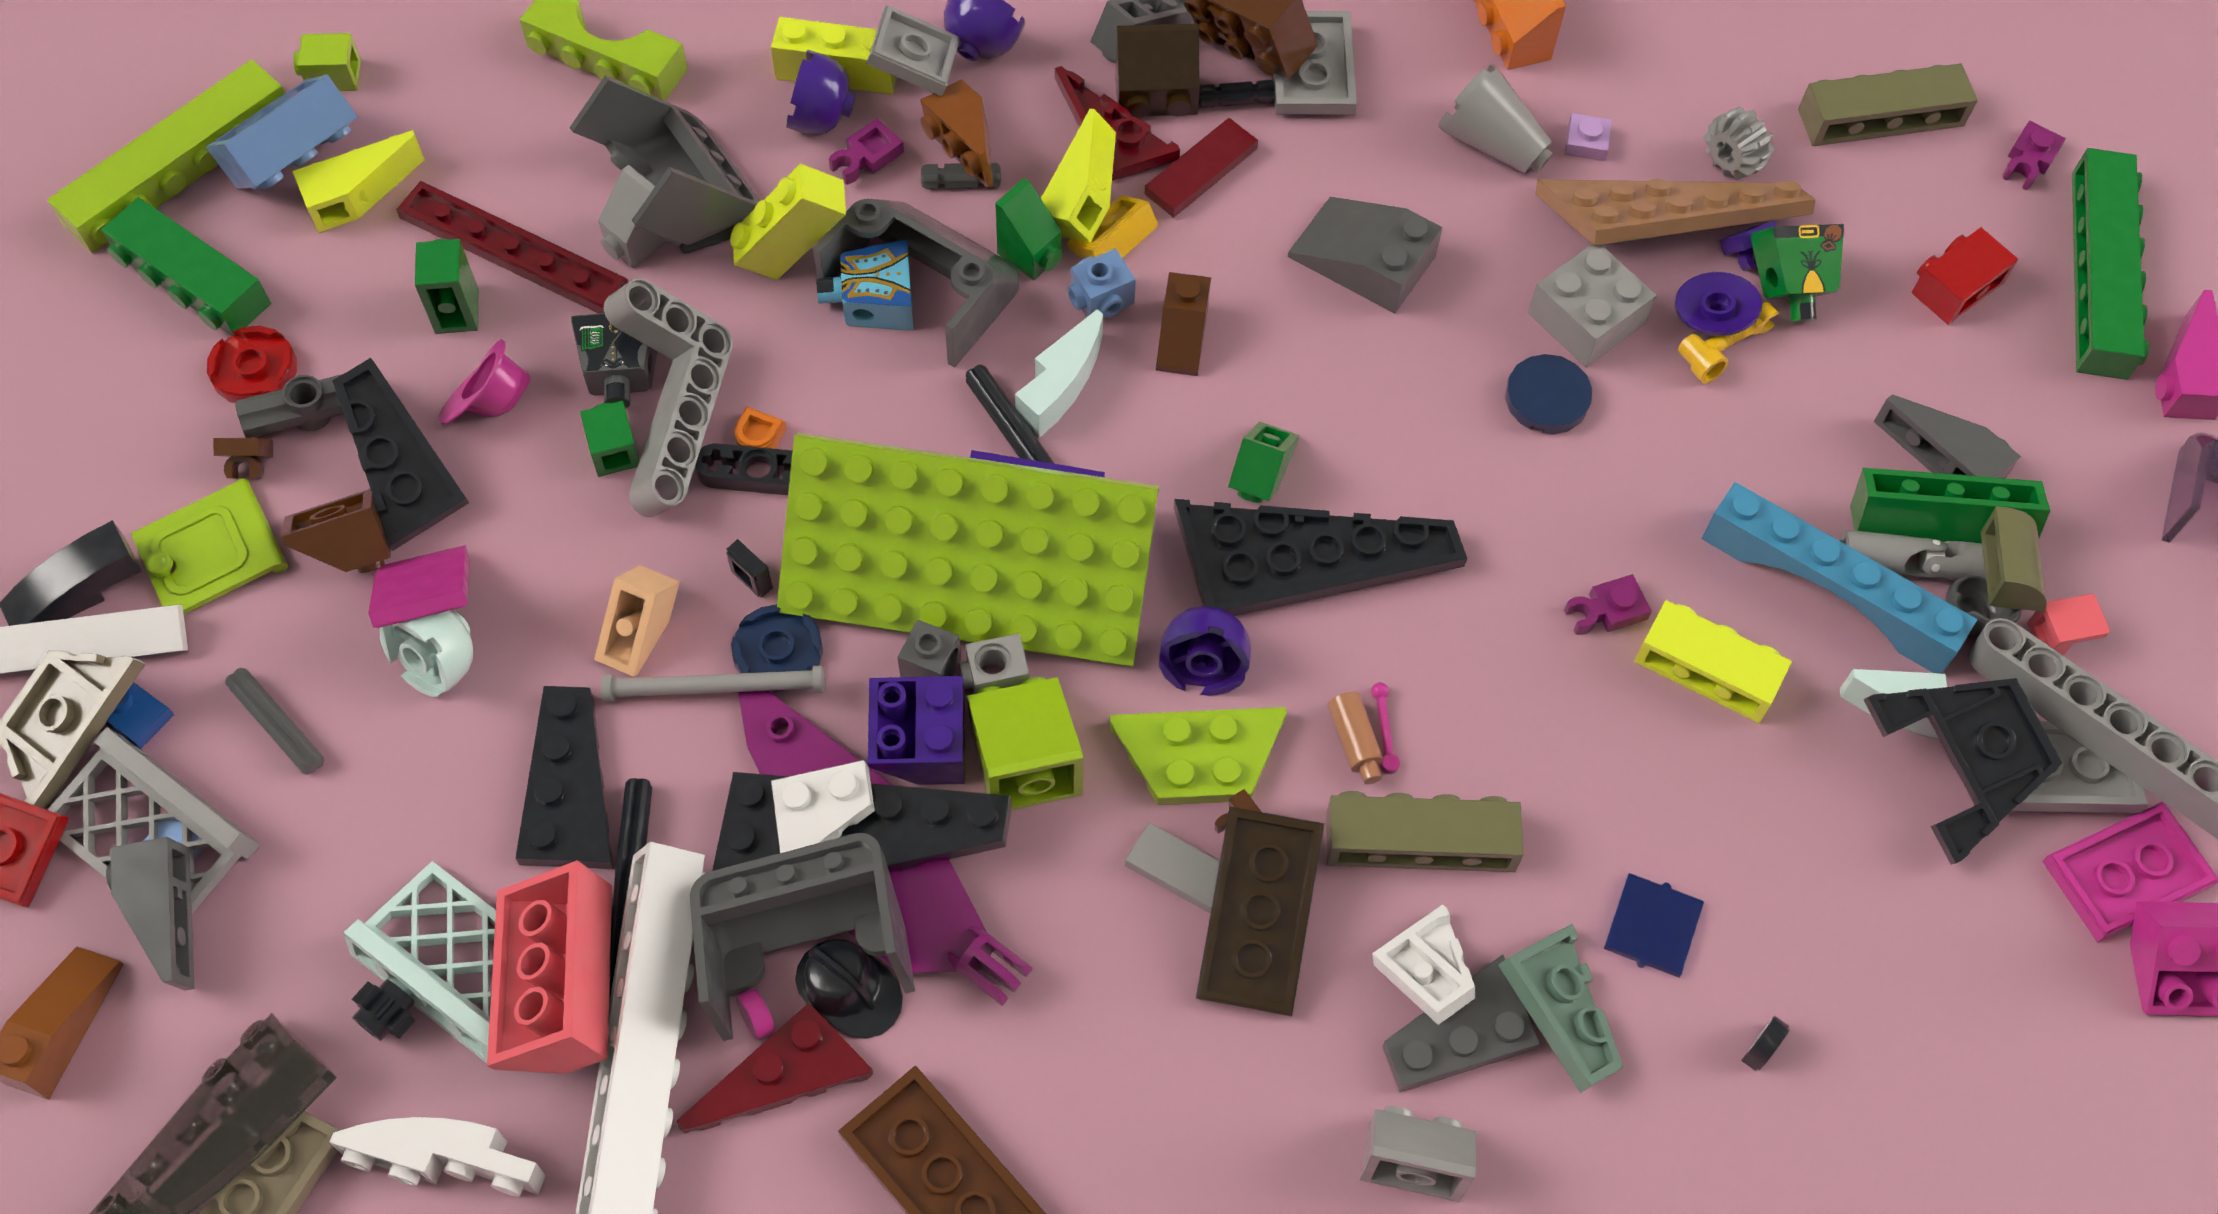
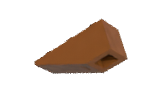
(961, 128)

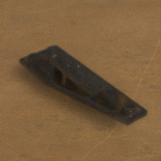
(223, 1123)

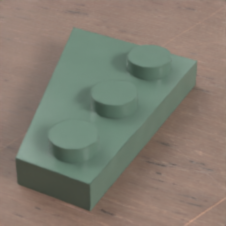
(1560, 1003)

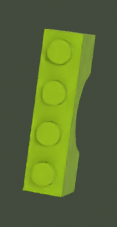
(644, 61)

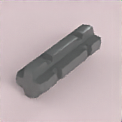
(954, 176)

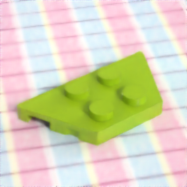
(1199, 753)

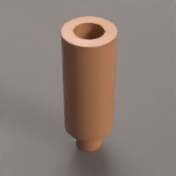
(1356, 736)

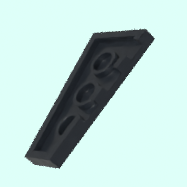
(401, 467)
(564, 793)

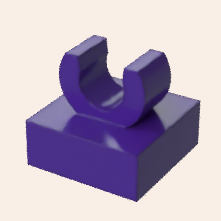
(1742, 243)

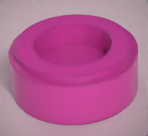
(755, 1013)

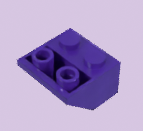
(918, 728)

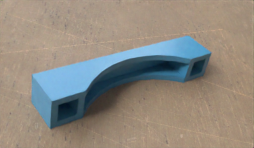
(1908, 615)

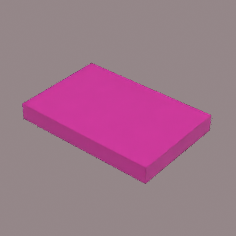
(420, 587)
(2128, 864)

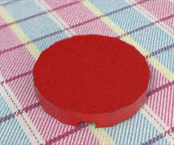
(251, 363)

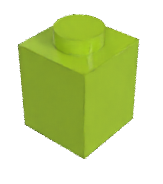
(330, 55)

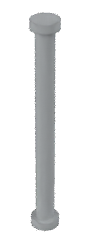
(717, 683)

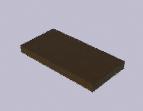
(1260, 911)

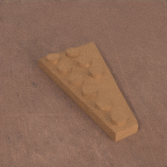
(1653, 208)

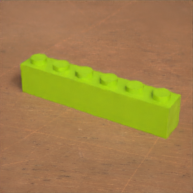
(164, 156)

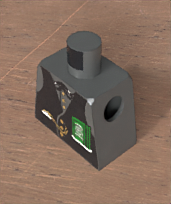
(611, 359)

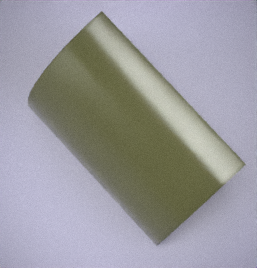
(2013, 561)

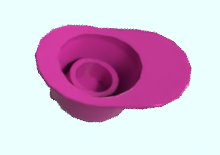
(490, 388)

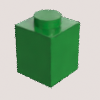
(610, 438)

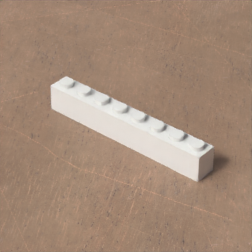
(644, 1026)

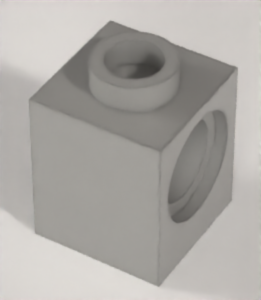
(1002, 652)

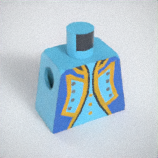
(872, 287)

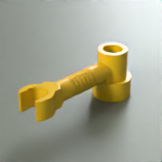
(1706, 356)

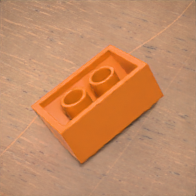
(1522, 29)

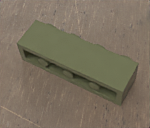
(1887, 104)
(1424, 832)

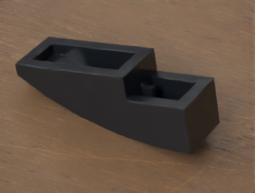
(72, 578)

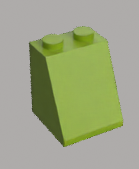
(1027, 742)

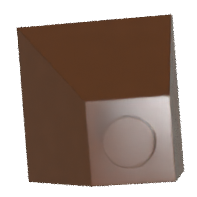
(340, 533)

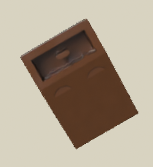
(1265, 32)

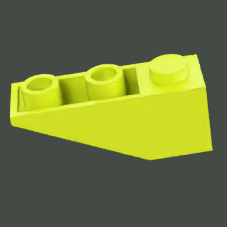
(1083, 181)
(353, 182)

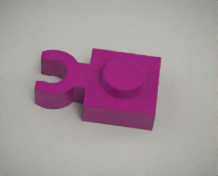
(869, 148)
(2033, 153)
(1613, 603)

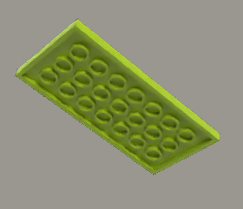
(966, 547)

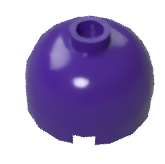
(983, 27)
(820, 95)
(1205, 650)

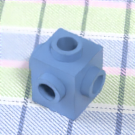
(1102, 284)

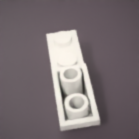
(422, 1146)

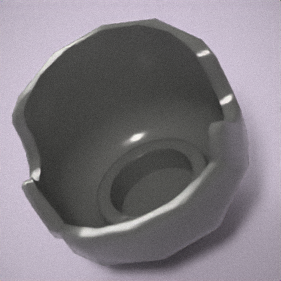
(1971, 596)

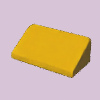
(1123, 228)

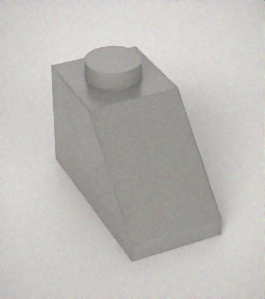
(619, 233)

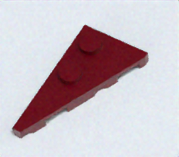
(1134, 143)
(792, 1063)

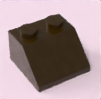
(1158, 69)

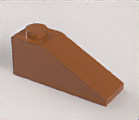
(53, 1021)

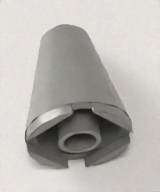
(1498, 123)

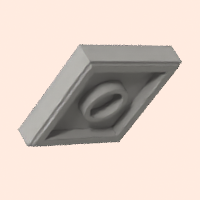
(913, 50)

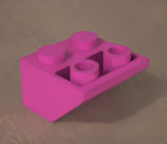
(2176, 957)

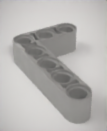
(699, 360)

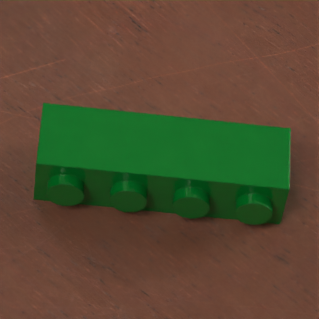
(185, 267)
(1939, 503)

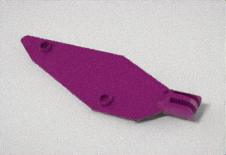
(936, 910)

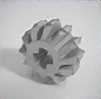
(1739, 143)

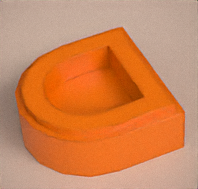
(759, 429)

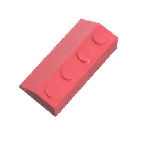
(551, 972)

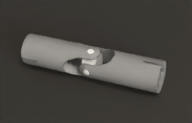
(1936, 557)

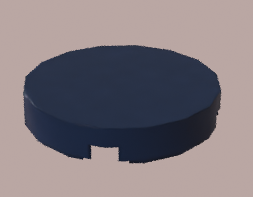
(1548, 393)
(779, 654)

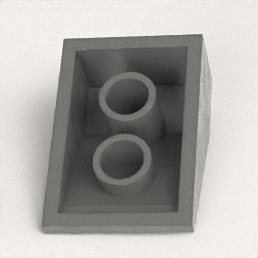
(1369, 248)

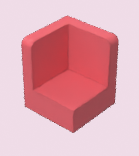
(2069, 622)

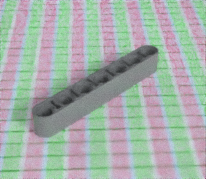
(2102, 720)

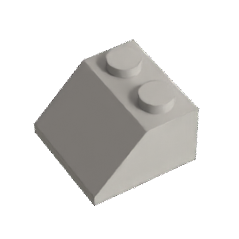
(1419, 1154)

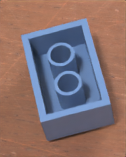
(283, 134)

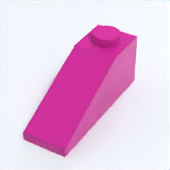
(2191, 370)

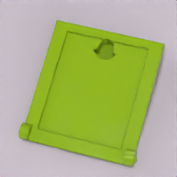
(215, 547)

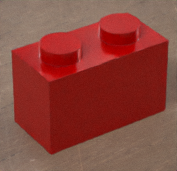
(1963, 274)

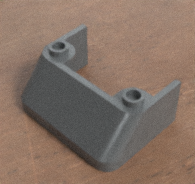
(693, 177)
(974, 271)
(787, 903)

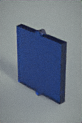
(1654, 925)

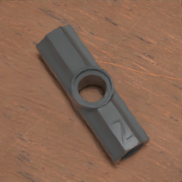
(288, 407)

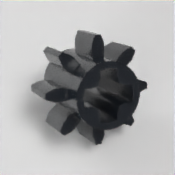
(383, 1009)

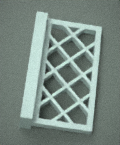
(432, 995)

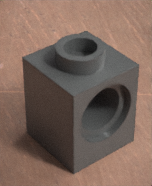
(929, 652)

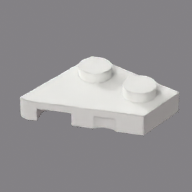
(821, 804)
(1428, 966)

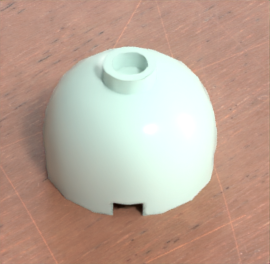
(431, 649)

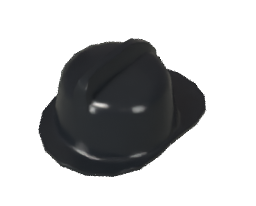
(849, 988)

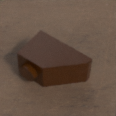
(1183, 323)

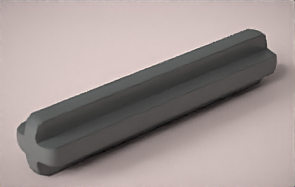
(274, 721)

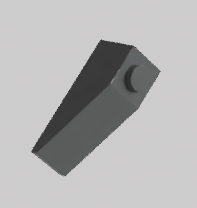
(1135, 13)
(1945, 441)
(154, 895)

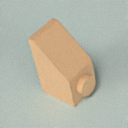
(635, 618)

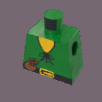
(1799, 264)

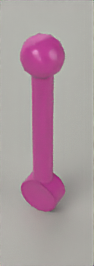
(1390, 761)

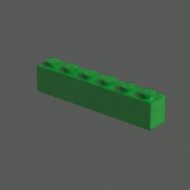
(2108, 264)

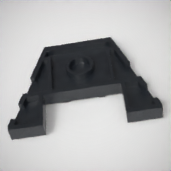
(1991, 743)

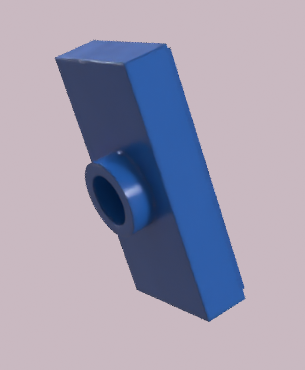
(139, 716)

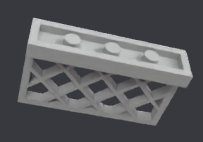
(163, 791)

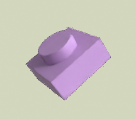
(1588, 136)

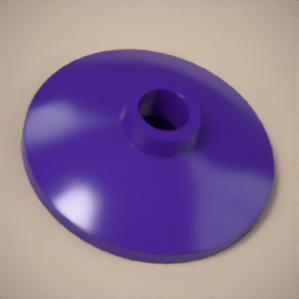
(1718, 303)

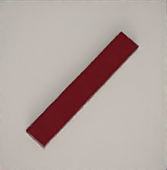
(510, 247)

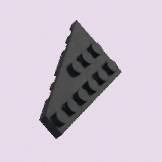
(1296, 554)
(906, 822)

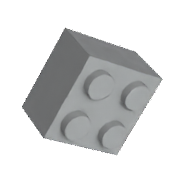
(1591, 304)

